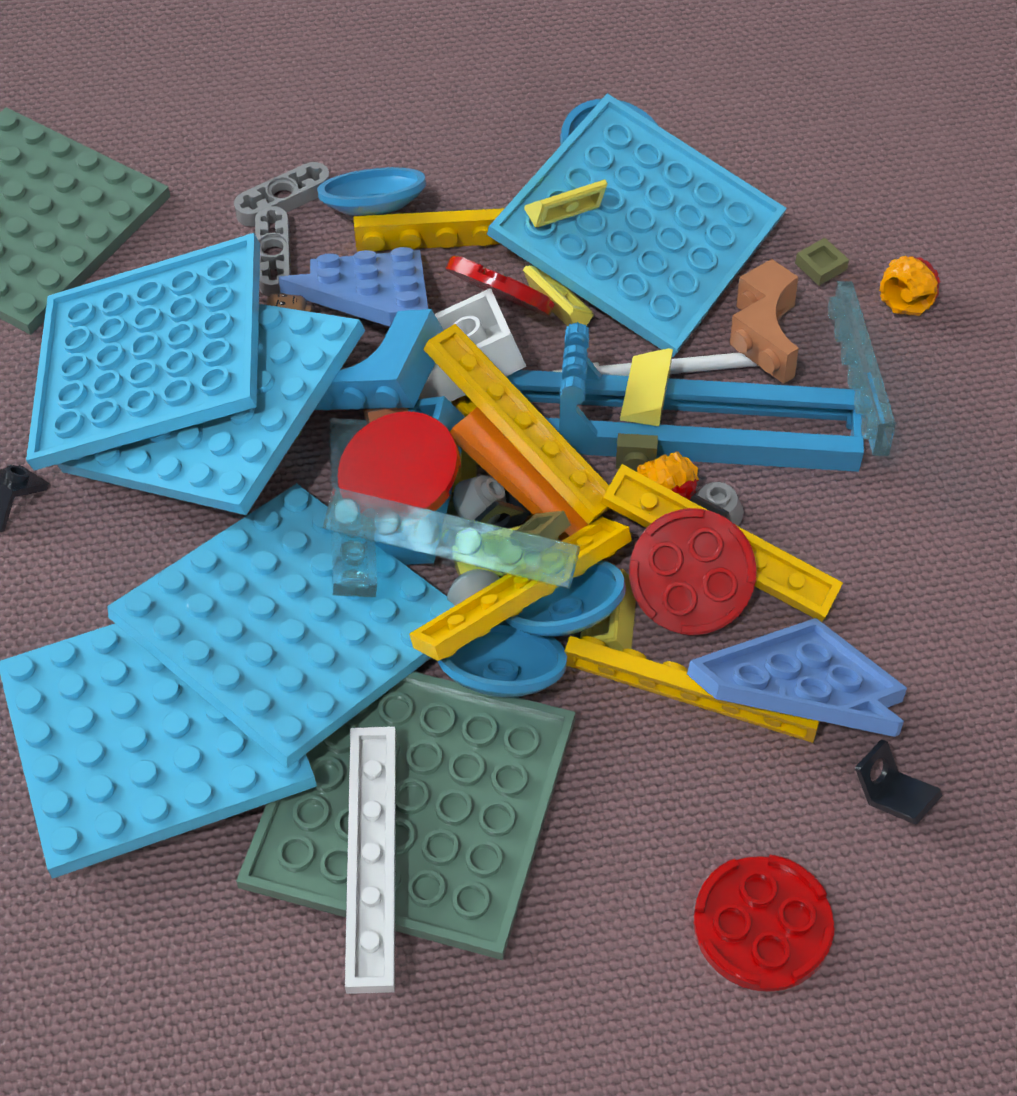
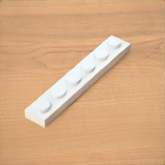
(371, 862)

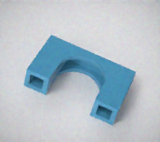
(393, 372)

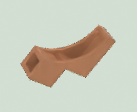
(755, 332)

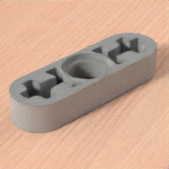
(306, 177)
(280, 239)

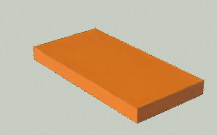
(511, 469)

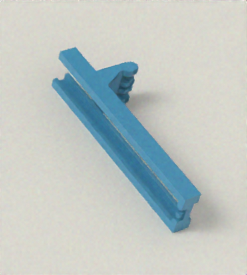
(584, 385)

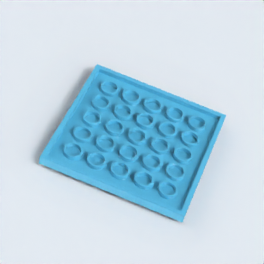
(664, 233)
(147, 352)
(235, 455)
(264, 635)
(127, 750)

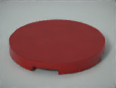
(501, 286)
(402, 460)
(692, 571)
(763, 922)

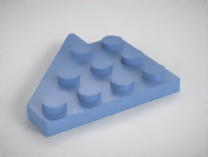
(363, 284)
(805, 675)

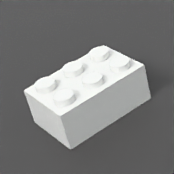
(487, 328)

